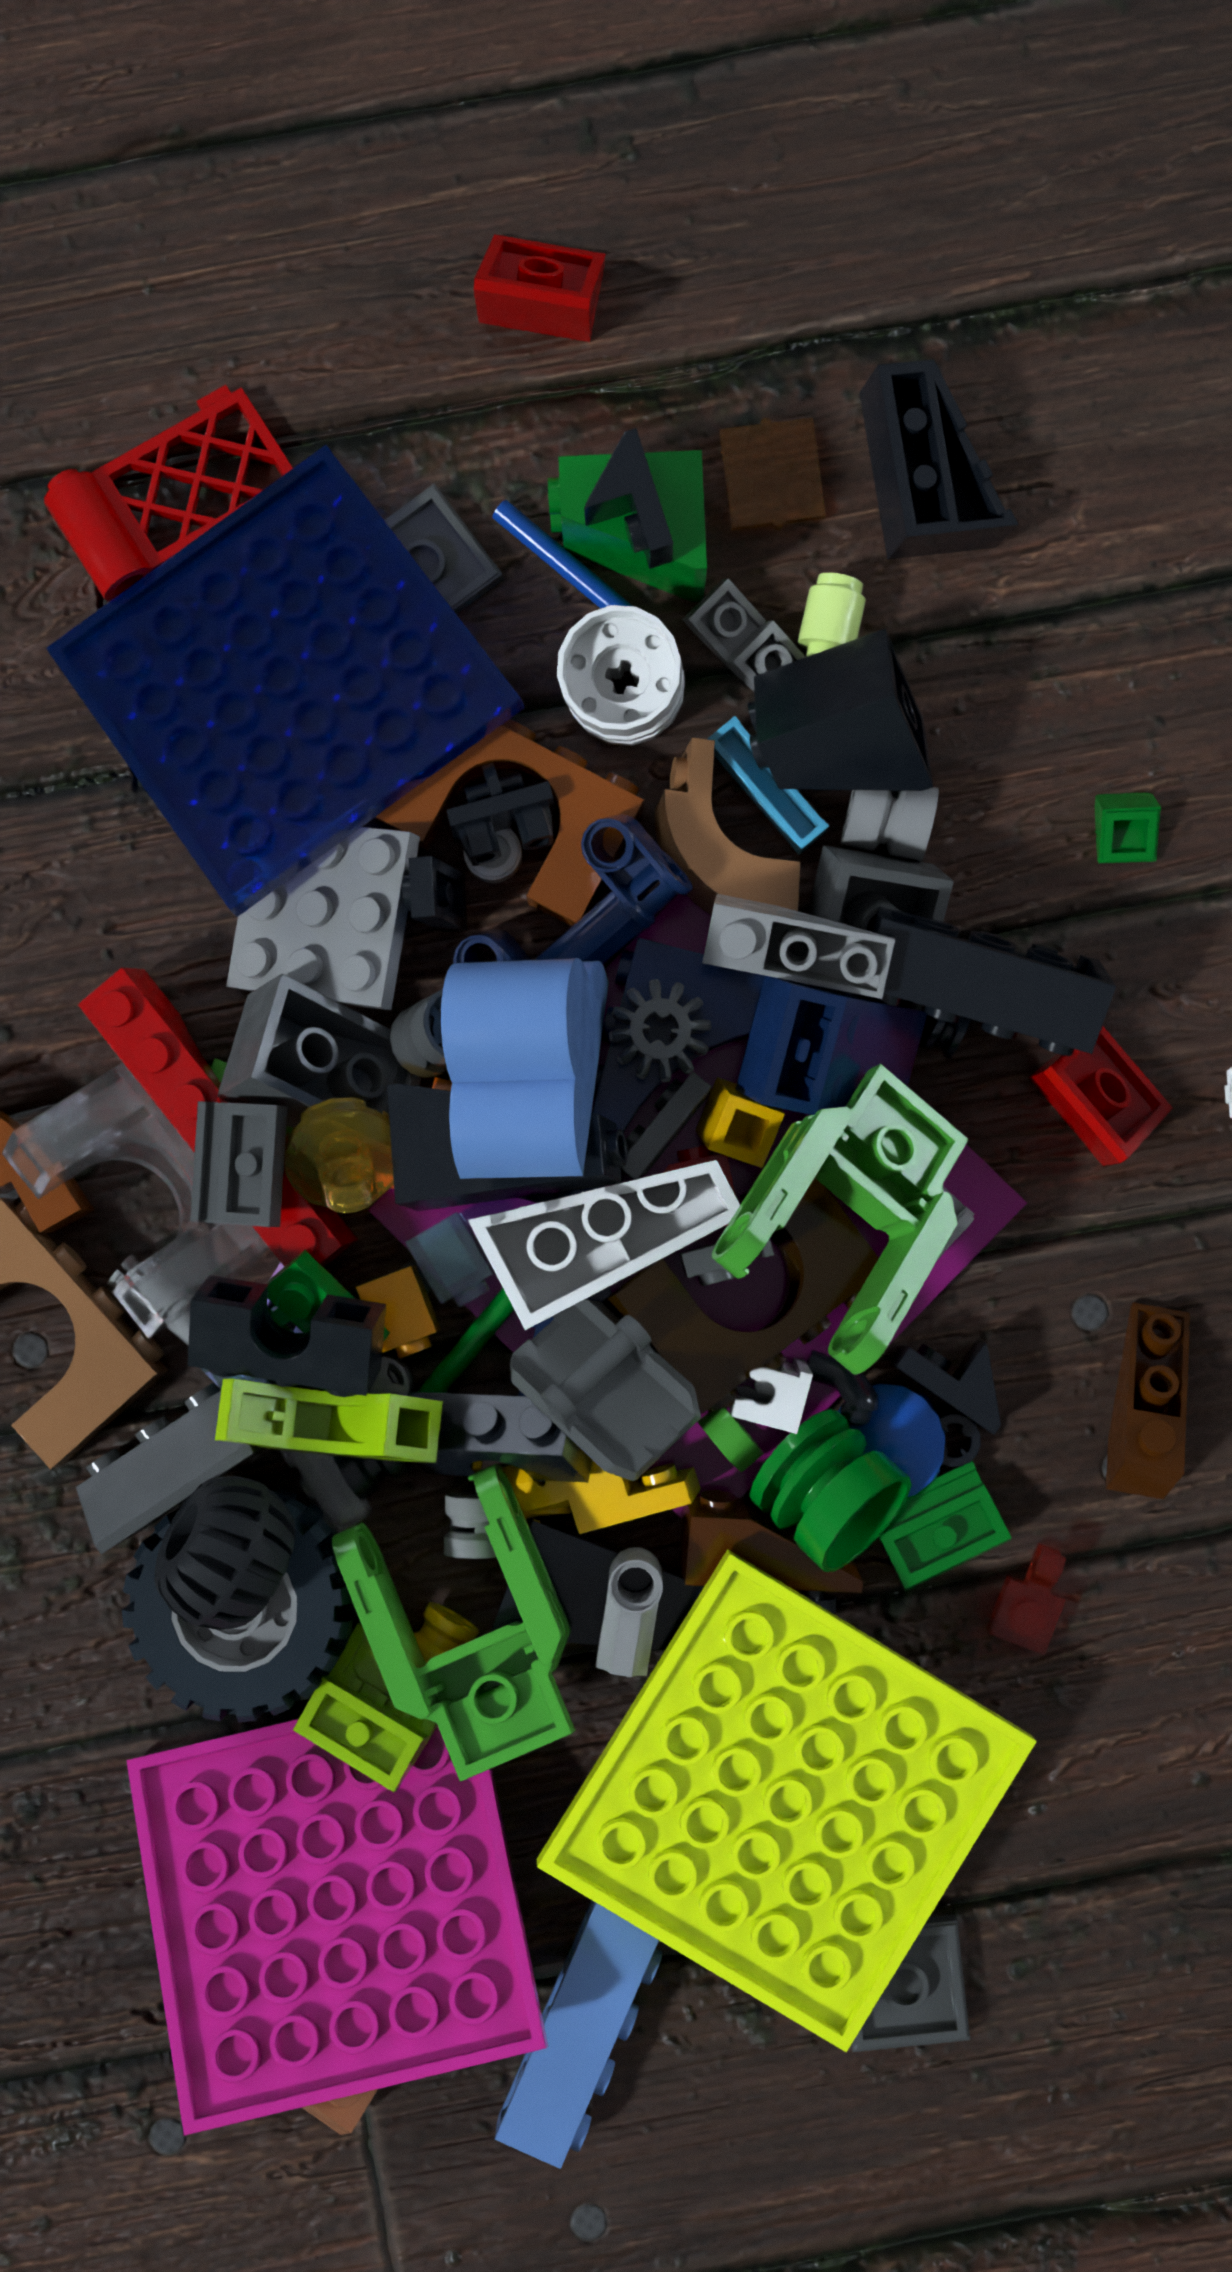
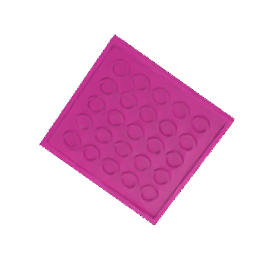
(326, 1924)

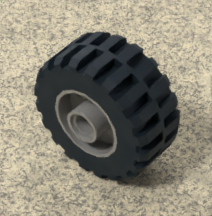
(262, 1662)

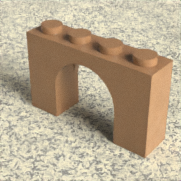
(109, 1358)

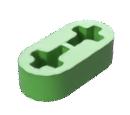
(731, 1438)

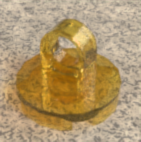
(340, 1155)

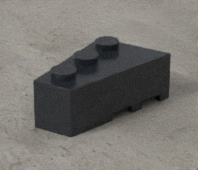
(924, 468)

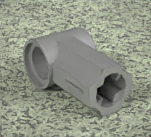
(629, 1616)

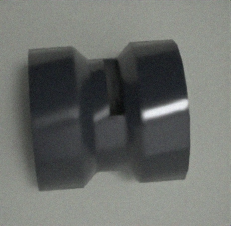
(365, 1474)

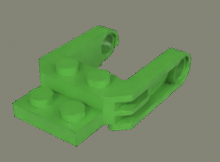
(889, 1166)
(495, 1691)

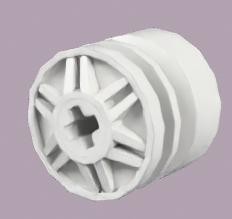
(604, 648)

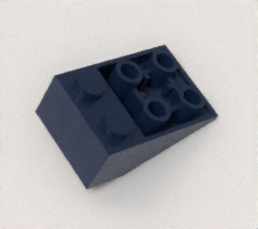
(819, 1042)

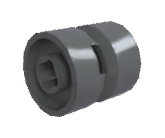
(418, 1038)

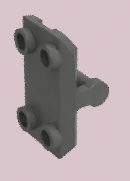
(606, 1387)

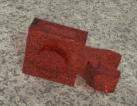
(1028, 1608)

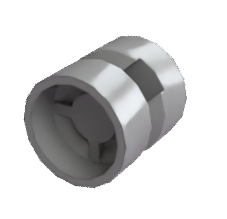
(892, 819)

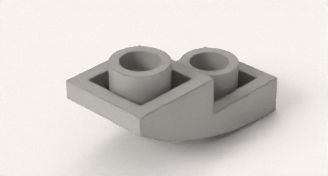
(740, 633)

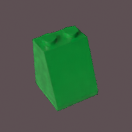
(681, 495)

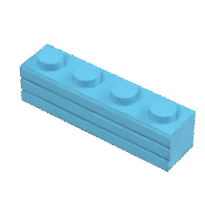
(782, 807)

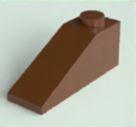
(725, 1522)

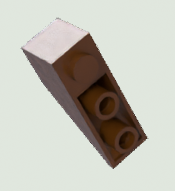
(1150, 1404)

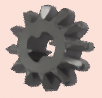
(662, 1010)

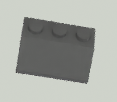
(158, 1473)

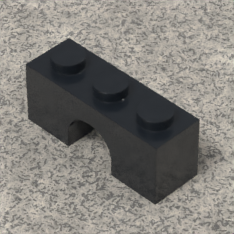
(237, 1336)
(505, 1432)

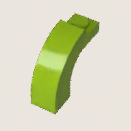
(326, 1424)

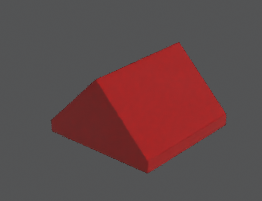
(539, 287)
(1103, 1098)

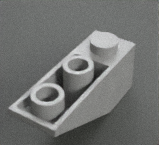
(797, 947)

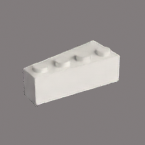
(590, 1240)

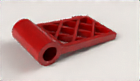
(101, 520)

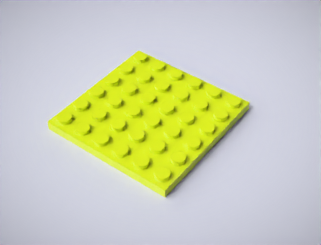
(786, 1801)

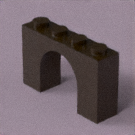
(824, 1268)

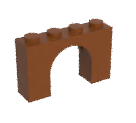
(565, 882)

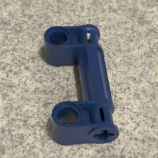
(618, 916)

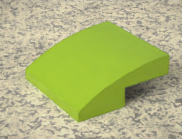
(357, 1719)

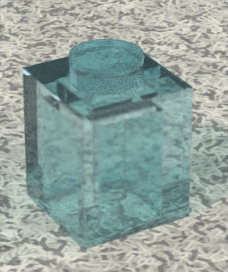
(452, 1260)

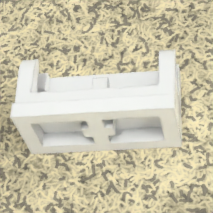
(777, 1397)

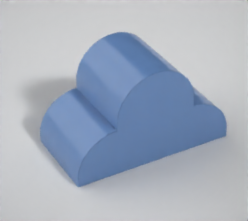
(522, 1064)

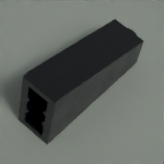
(426, 1168)
(580, 1577)

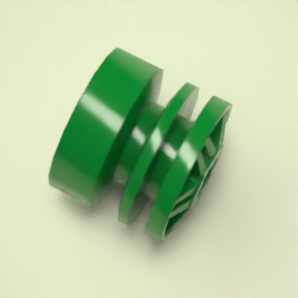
(830, 1490)

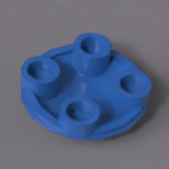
(907, 1433)

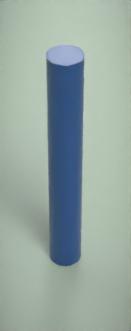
(557, 556)

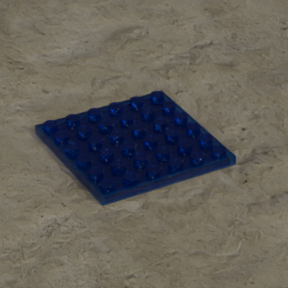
(284, 680)

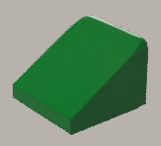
(1126, 827)

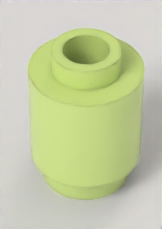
(831, 612)

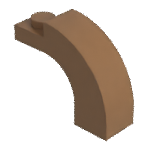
(696, 843)

